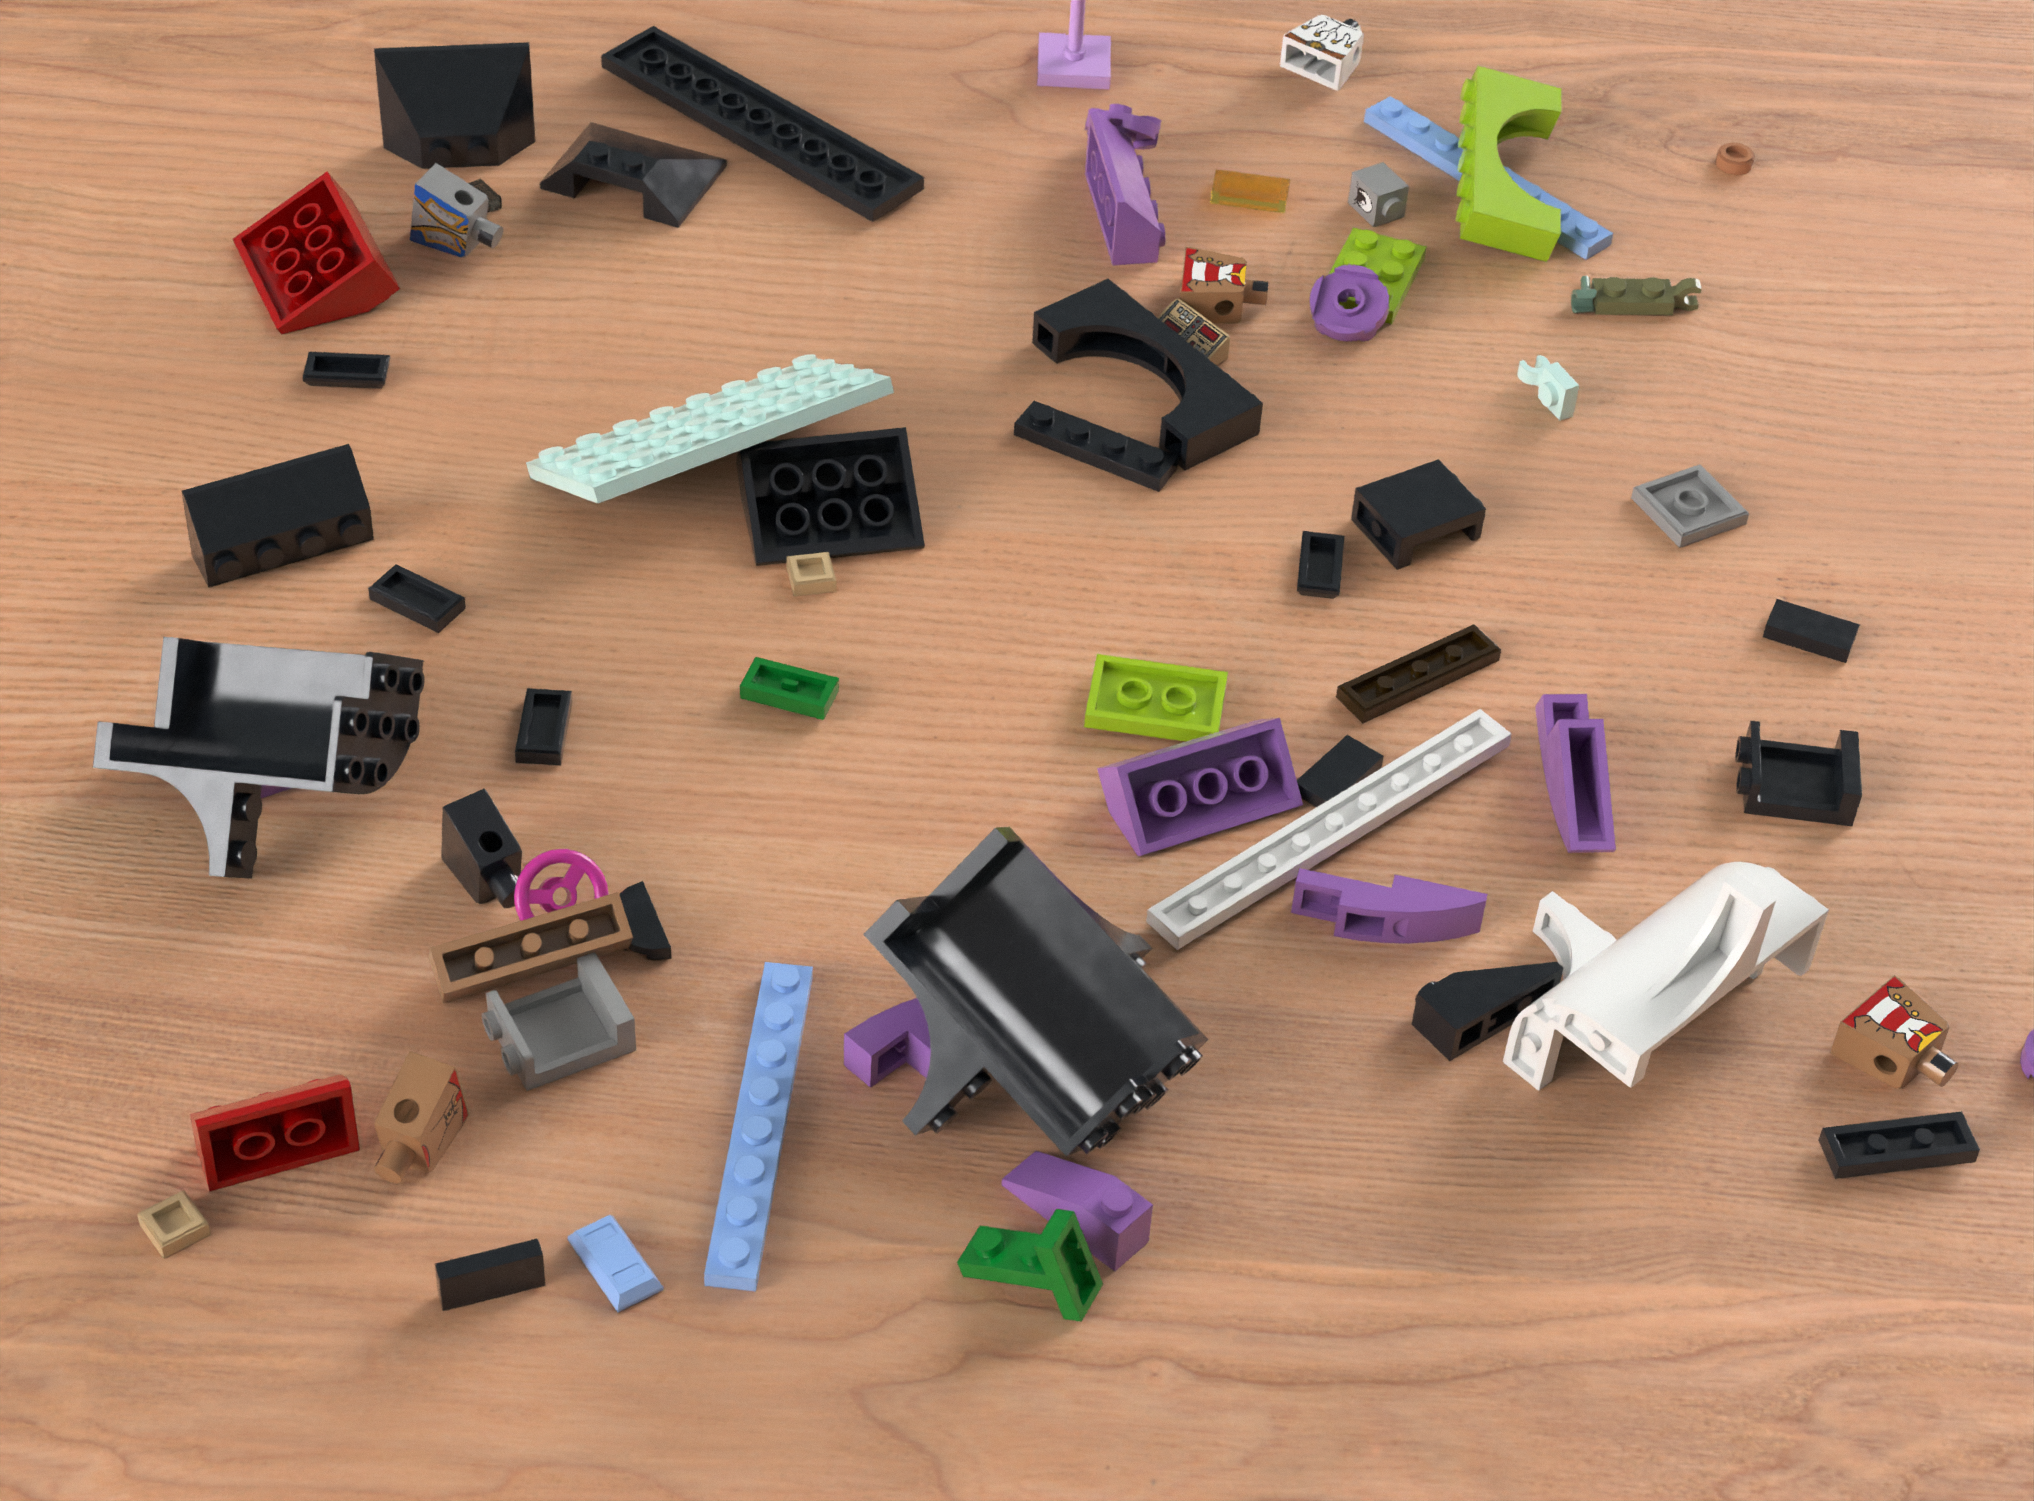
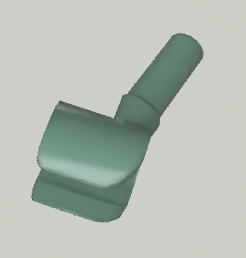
(1583, 299)

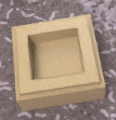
(811, 574)
(173, 1224)

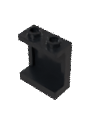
(1415, 509)
(1800, 778)

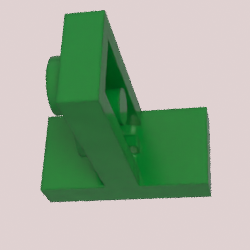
(1048, 1260)

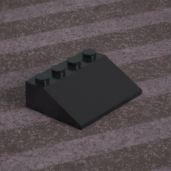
(830, 495)

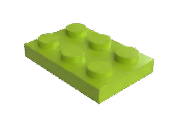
(1390, 258)
(1155, 698)

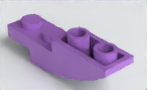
(1401, 914)

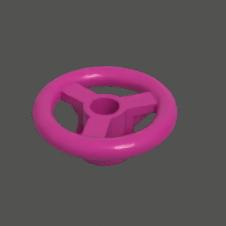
(544, 894)

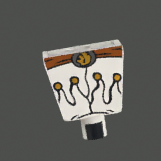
(1323, 50)

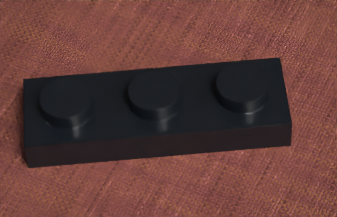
(1898, 1145)

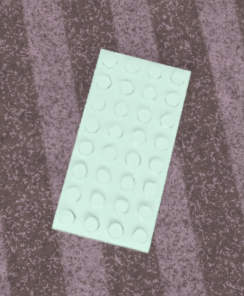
(707, 427)

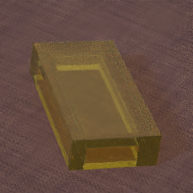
(1250, 191)

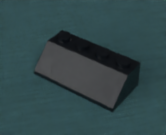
(277, 515)

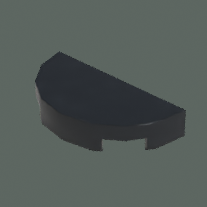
(644, 924)

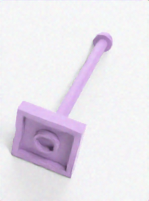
(1074, 58)

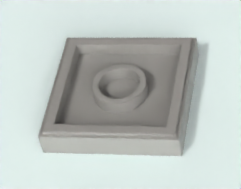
(1689, 506)

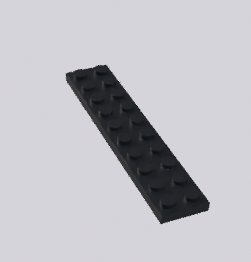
(763, 123)

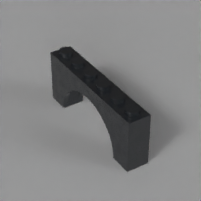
(1111, 324)

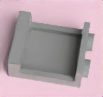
(562, 1026)

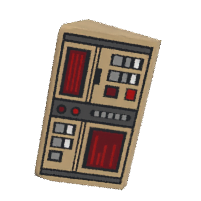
(1197, 330)

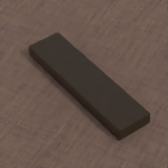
(1418, 673)

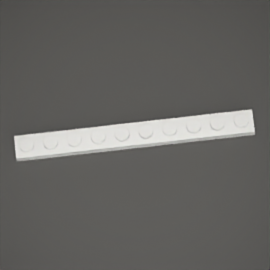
(1327, 829)

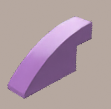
(1576, 772)
(888, 1042)

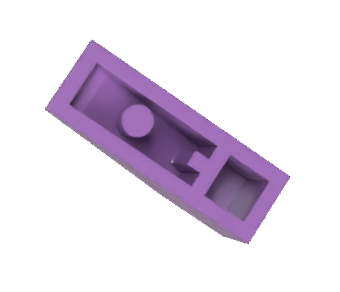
(1108, 1211)

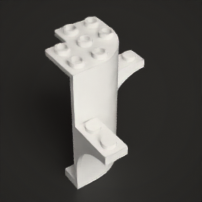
(1663, 973)

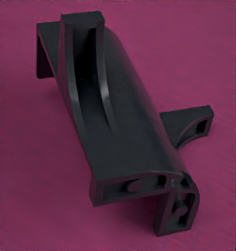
(271, 719)
(1036, 995)

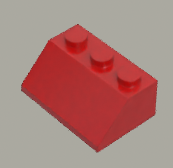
(276, 1131)

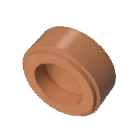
(1735, 158)

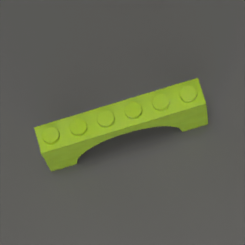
(1492, 205)

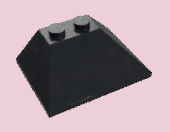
(456, 103)
(666, 174)

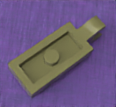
(1643, 296)

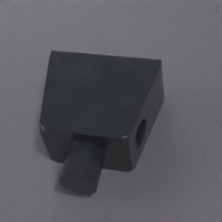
(481, 849)

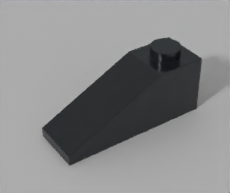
(1478, 1004)

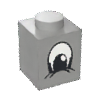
(1378, 194)

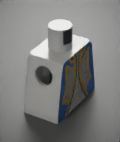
(451, 214)

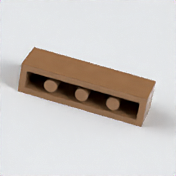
(529, 947)

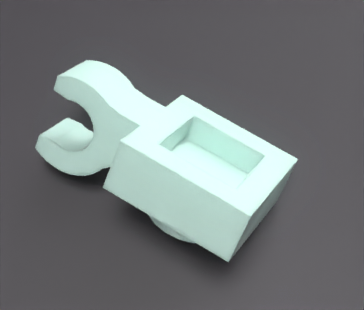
(1556, 387)

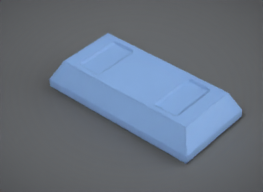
(614, 1263)

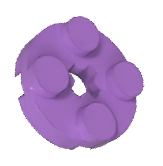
(1140, 129)
(1355, 323)

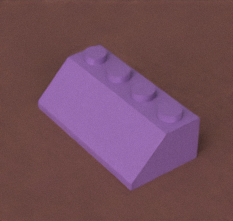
(1121, 195)
(1201, 786)

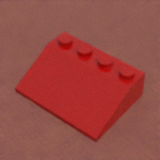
(315, 259)

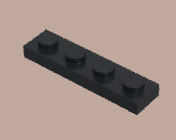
(1096, 446)

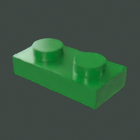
(789, 688)

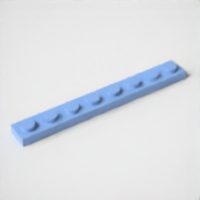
(1441, 149)
(759, 1128)

